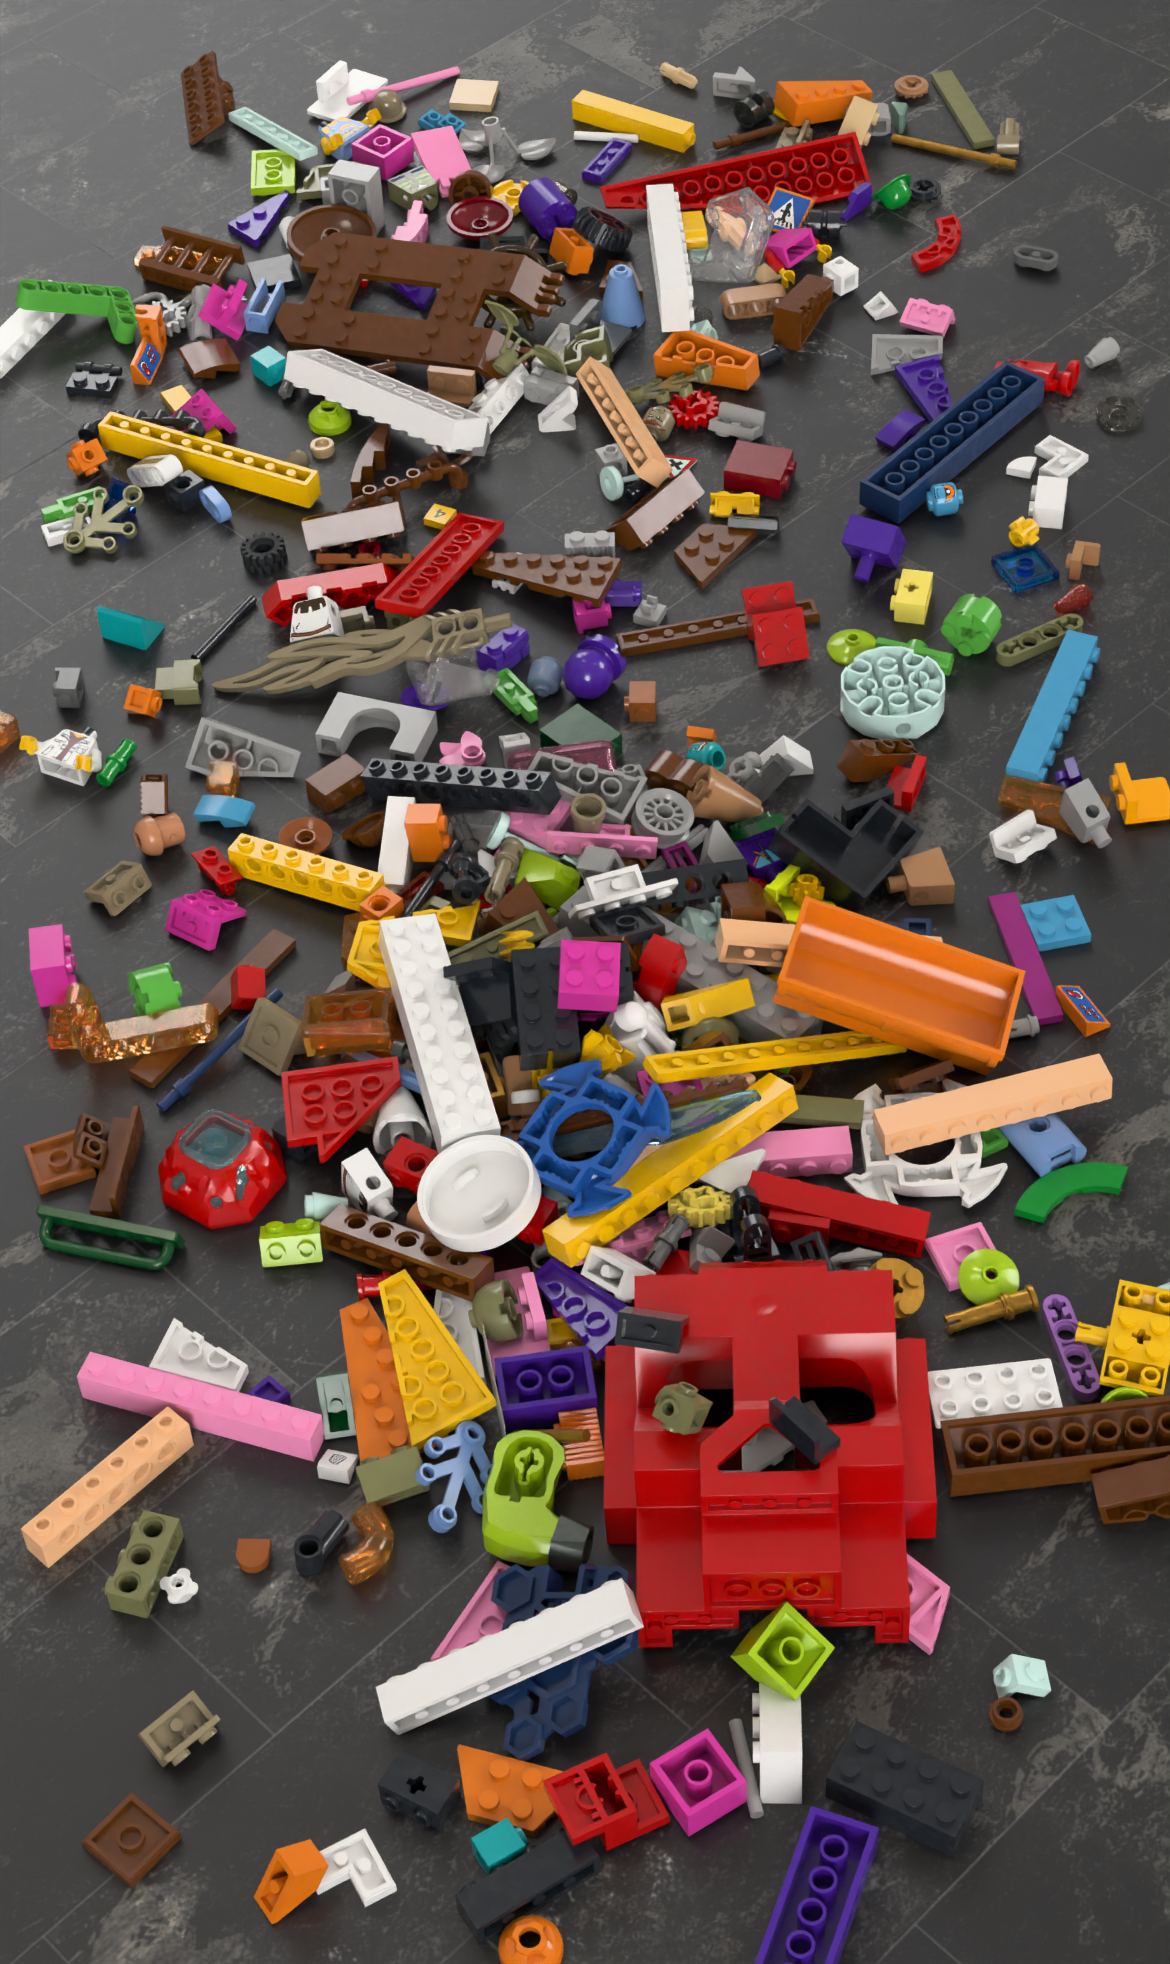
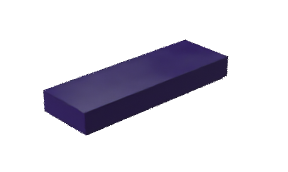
(606, 160)

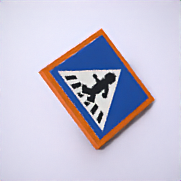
(789, 209)

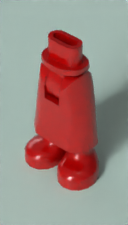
(1055, 380)

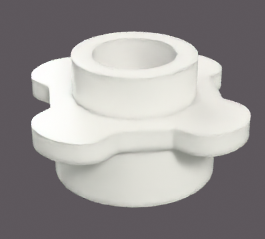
(179, 1594)

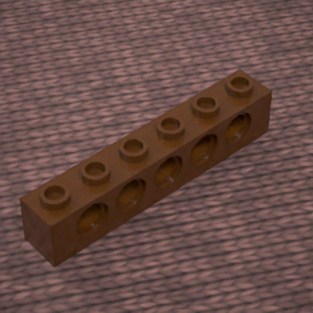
(400, 1248)

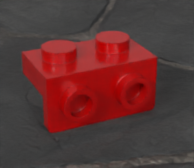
(792, 1226)

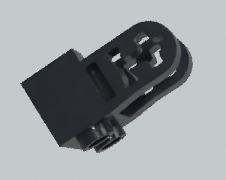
(750, 1229)

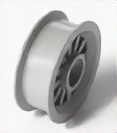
(662, 815)

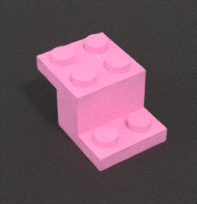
(535, 826)

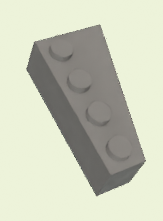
(574, 779)

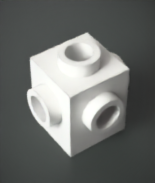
(843, 273)

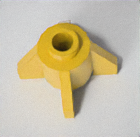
(606, 1048)

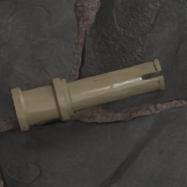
(505, 863)

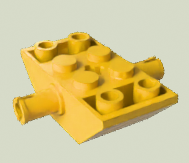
(1135, 1340)

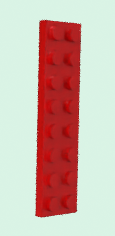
(439, 565)

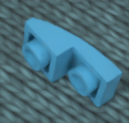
(434, 120)
(226, 809)

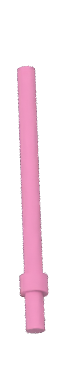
(368, 95)

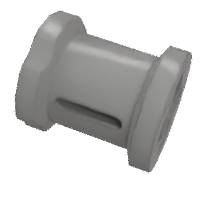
(743, 770)

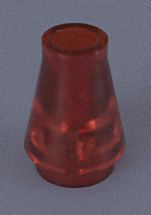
(1076, 598)

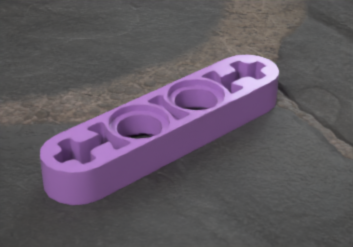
(1067, 1348)

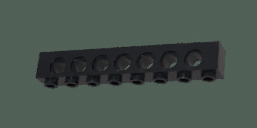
(462, 786)

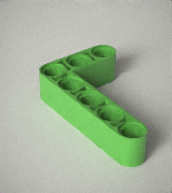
(83, 300)

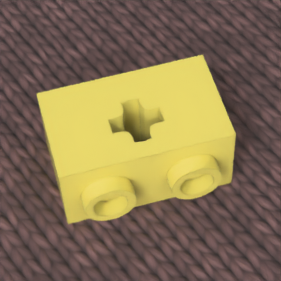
(912, 596)

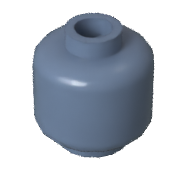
(545, 676)

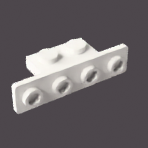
(500, 396)
(618, 888)

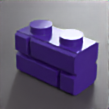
(504, 650)

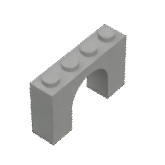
(354, 713)

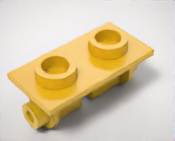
(724, 502)

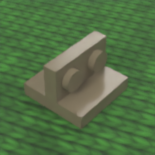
(272, 1036)

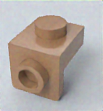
(1083, 553)

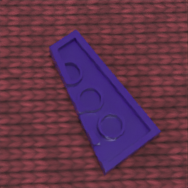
(926, 385)
(581, 1304)

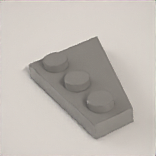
(899, 349)

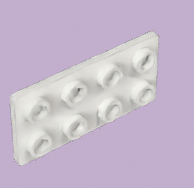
(337, 86)
(993, 1390)

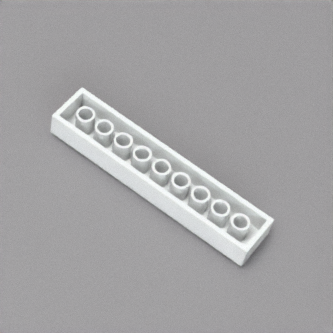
(669, 258)
(386, 399)
(436, 1031)

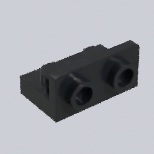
(856, 809)

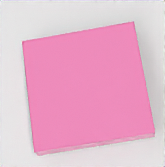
(953, 1247)

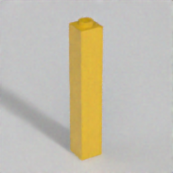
(631, 119)

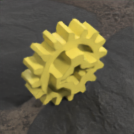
(701, 1206)

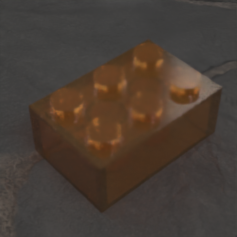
(348, 1022)

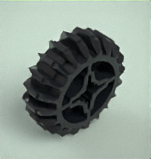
(602, 229)

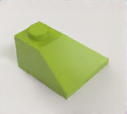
(548, 878)
(783, 1651)

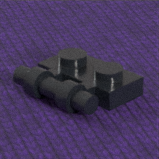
(89, 384)

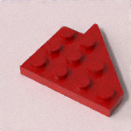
(335, 1101)

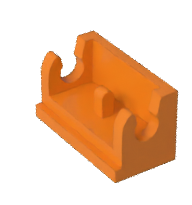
(152, 325)

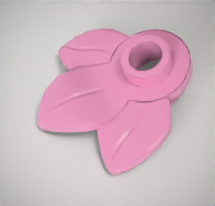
(466, 753)

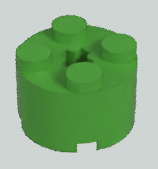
(972, 624)
(154, 989)

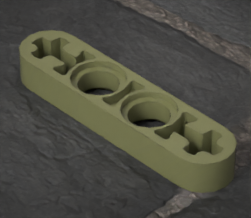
(1013, 651)

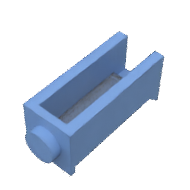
(263, 307)

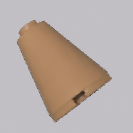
(721, 797)

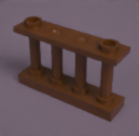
(184, 279)

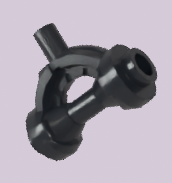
(469, 877)

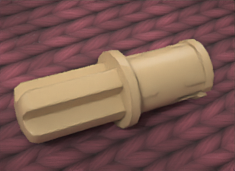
(678, 75)

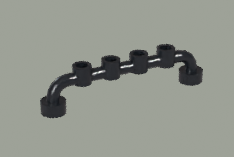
(182, 419)

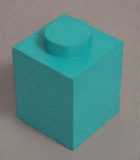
(268, 365)
(498, 1845)

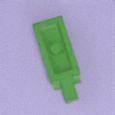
(64, 506)
(516, 696)

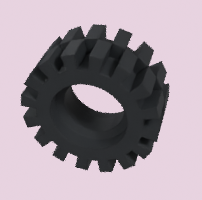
(256, 560)

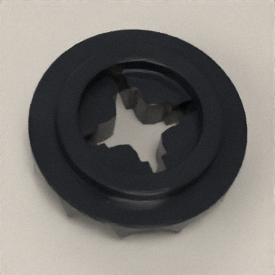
(924, 189)

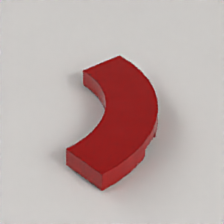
(943, 249)

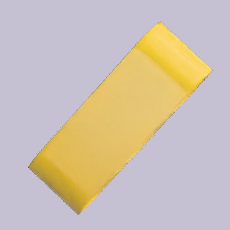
(694, 230)

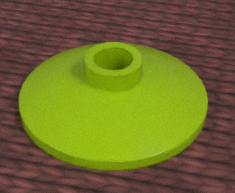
(848, 644)
(975, 1283)

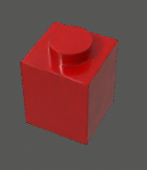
(247, 986)

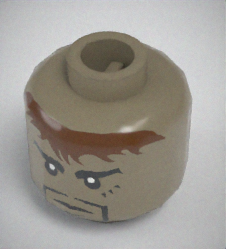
(659, 422)

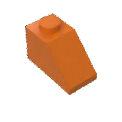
(290, 1879)

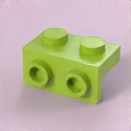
(290, 1243)

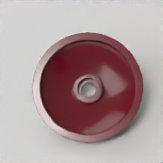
(478, 217)

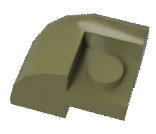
(587, 343)

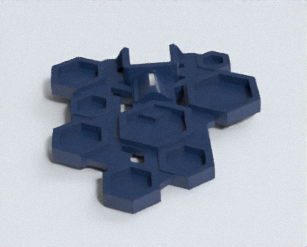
(563, 1687)

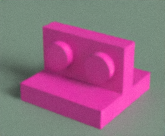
(225, 309)

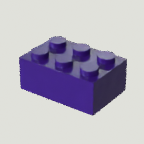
(542, 1384)

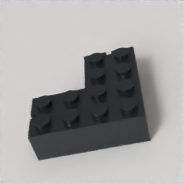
(846, 861)
(535, 999)

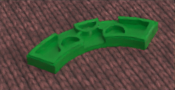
(1065, 1181)

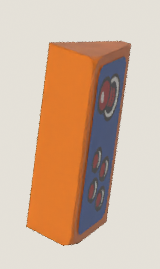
(145, 363)
(1081, 1009)

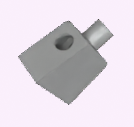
(1086, 813)

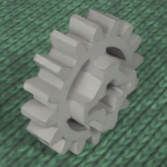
(173, 315)

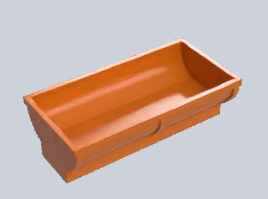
(899, 986)

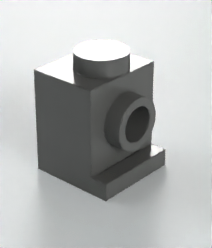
(68, 687)

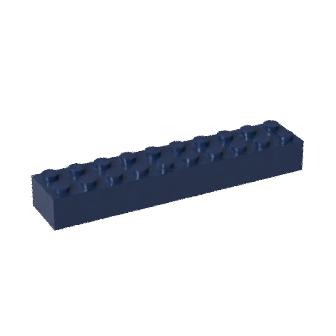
(951, 441)

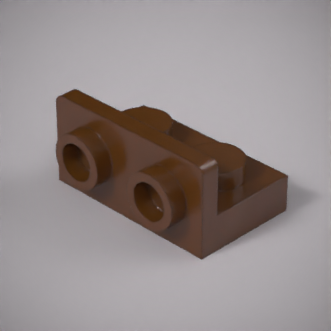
(923, 1079)

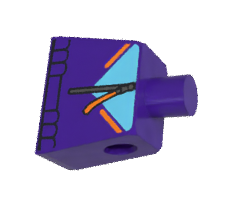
(761, 861)

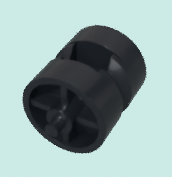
(825, 223)

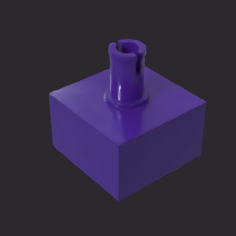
(872, 544)

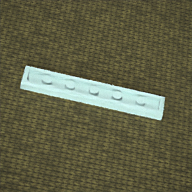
(273, 133)

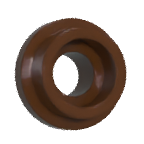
(1009, 1706)

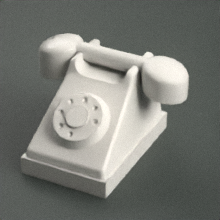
(640, 1030)

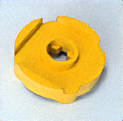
(509, 193)

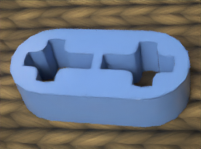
(215, 504)

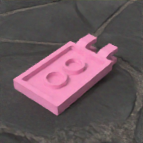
(440, 155)

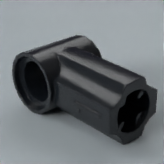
(319, 1542)

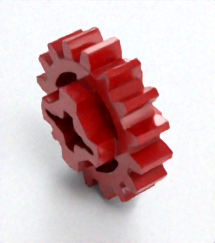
(694, 409)

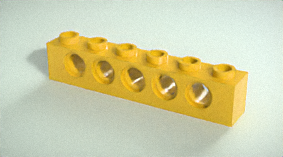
(303, 872)

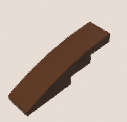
(371, 458)

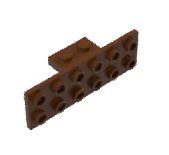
(205, 97)

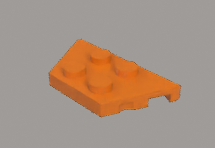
(505, 1788)

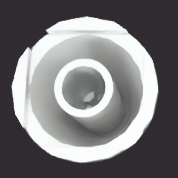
(399, 1118)

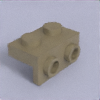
(178, 1729)

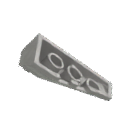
(252, 753)

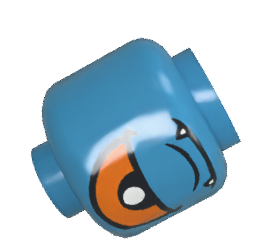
(944, 499)

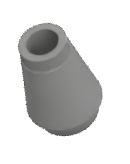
(1103, 352)

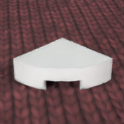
(1022, 467)

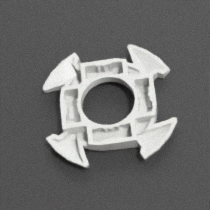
(888, 1174)

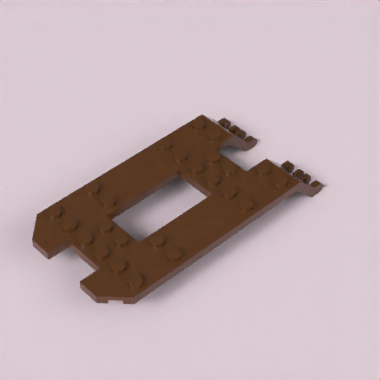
(449, 331)

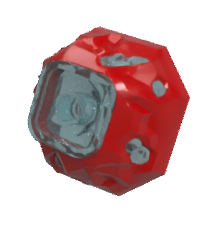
(221, 1170)

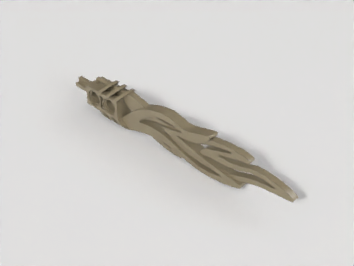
(353, 654)

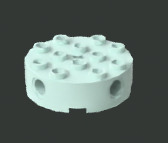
(892, 693)

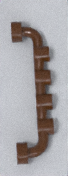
(414, 478)

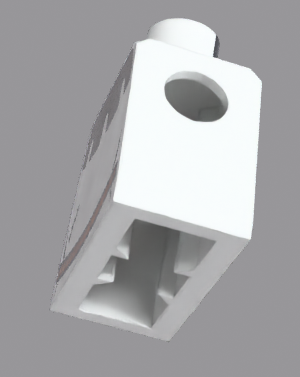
(315, 617)
(367, 1186)

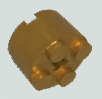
(907, 1287)

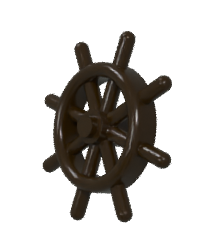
(517, 309)

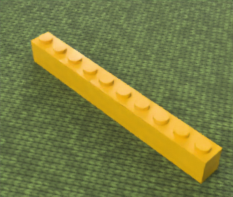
(212, 459)
(671, 1171)

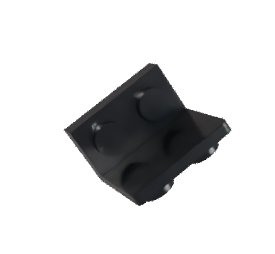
(484, 989)

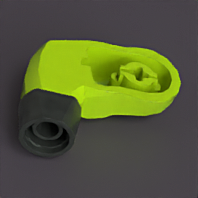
(520, 1506)

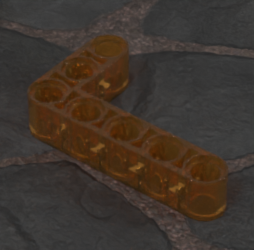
(136, 1035)

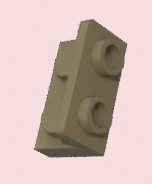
(794, 136)
(119, 886)

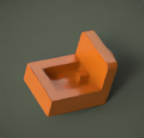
(143, 700)

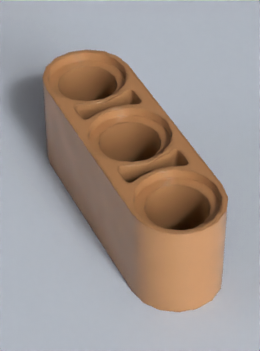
(751, 300)

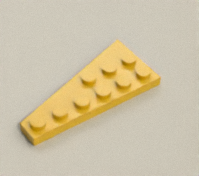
(432, 1371)

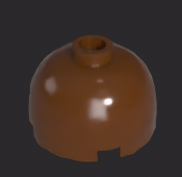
(469, 185)

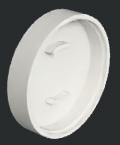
(479, 1193)

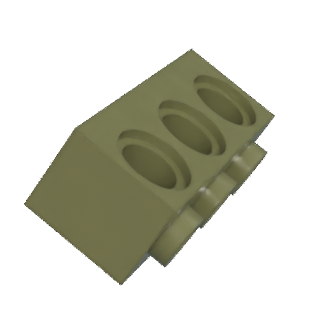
(144, 1578)

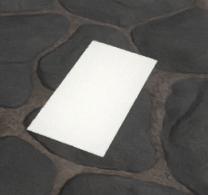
(493, 1383)

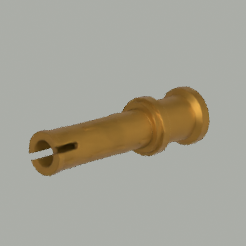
(1005, 1306)

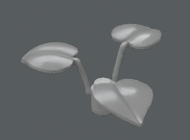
(492, 132)

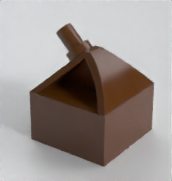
(750, 903)

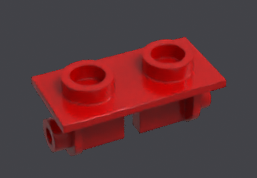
(218, 869)

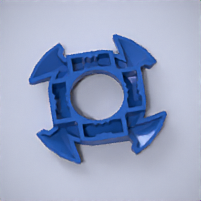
(591, 1180)

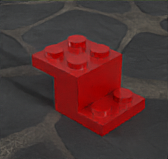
(775, 623)
(606, 1801)

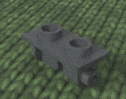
(773, 774)

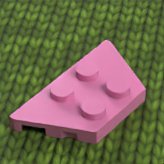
(927, 1605)

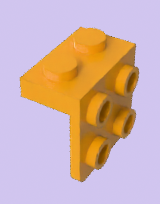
(1140, 799)

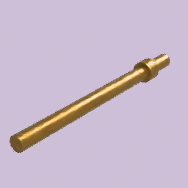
(993, 159)

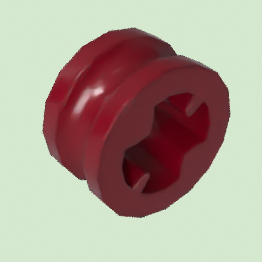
(371, 548)

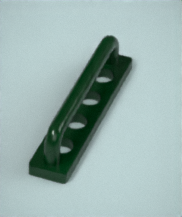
(167, 1239)

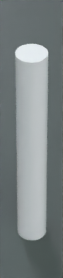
(603, 136)

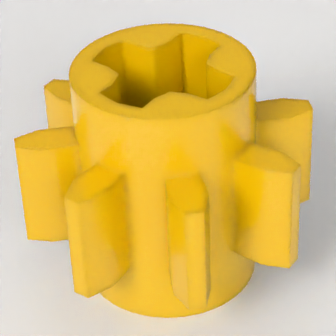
(1023, 532)
(807, 886)

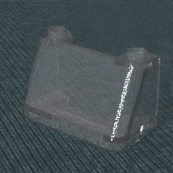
(738, 240)
(451, 678)

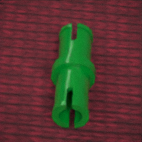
(116, 762)

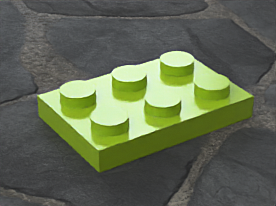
(272, 172)

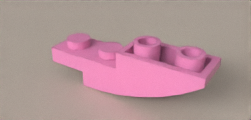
(417, 226)

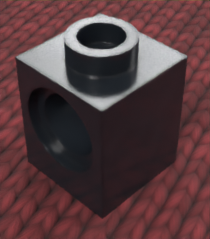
(184, 490)

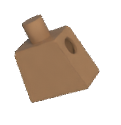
(924, 879)

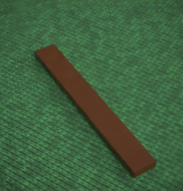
(695, 631)
(266, 955)

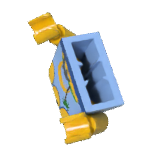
(341, 133)

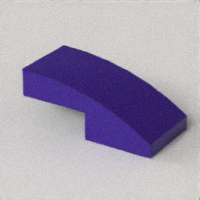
(899, 428)

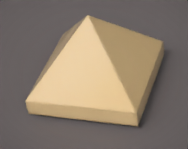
(766, 275)

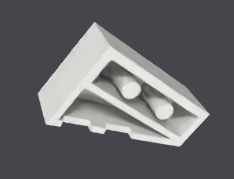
(778, 1746)

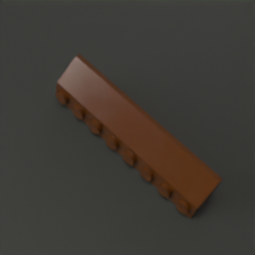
(1052, 1444)

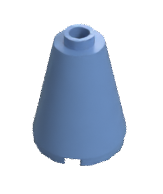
(622, 299)

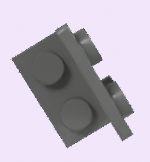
(590, 317)

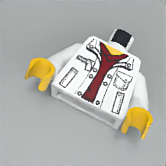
(68, 755)

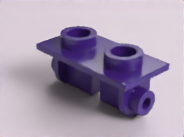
(625, 594)

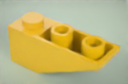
(713, 1001)

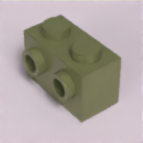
(391, 1477)

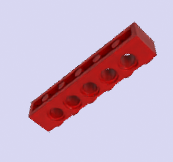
(411, 1156)

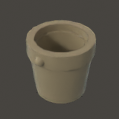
(588, 813)

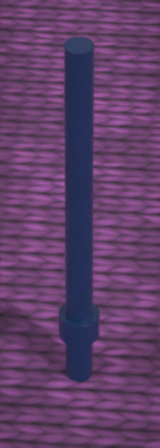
(182, 1086)

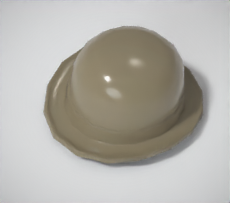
(389, 106)

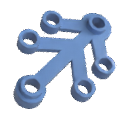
(459, 1470)

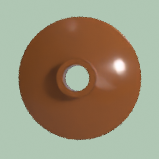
(306, 835)

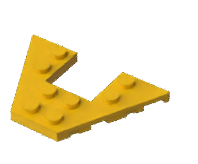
(365, 955)

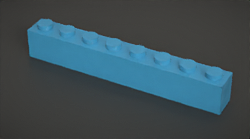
(1053, 707)

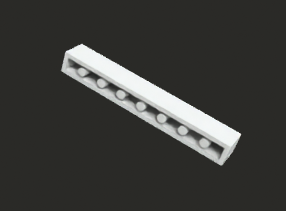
(509, 1656)

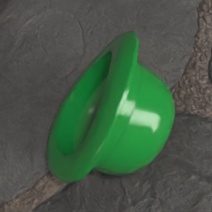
(895, 193)

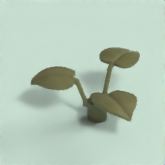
(508, 357)

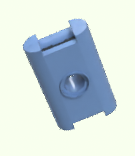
(1044, 1142)

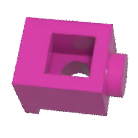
(590, 617)

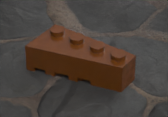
(801, 311)
(1133, 1491)

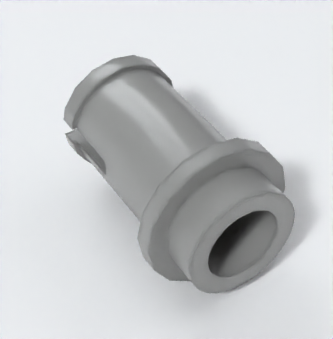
(1024, 1027)

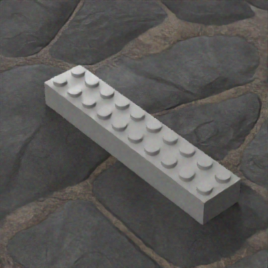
(756, 1024)

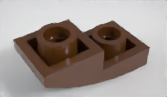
(90, 1141)

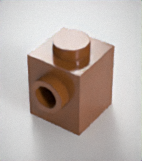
(641, 701)

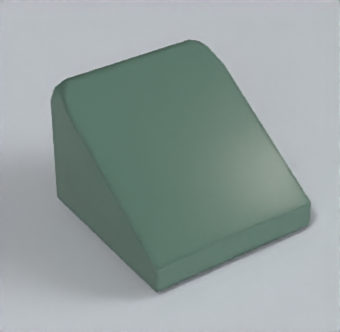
(899, 115)

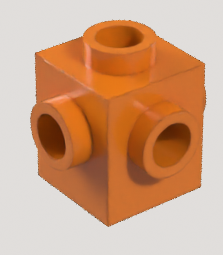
(86, 457)

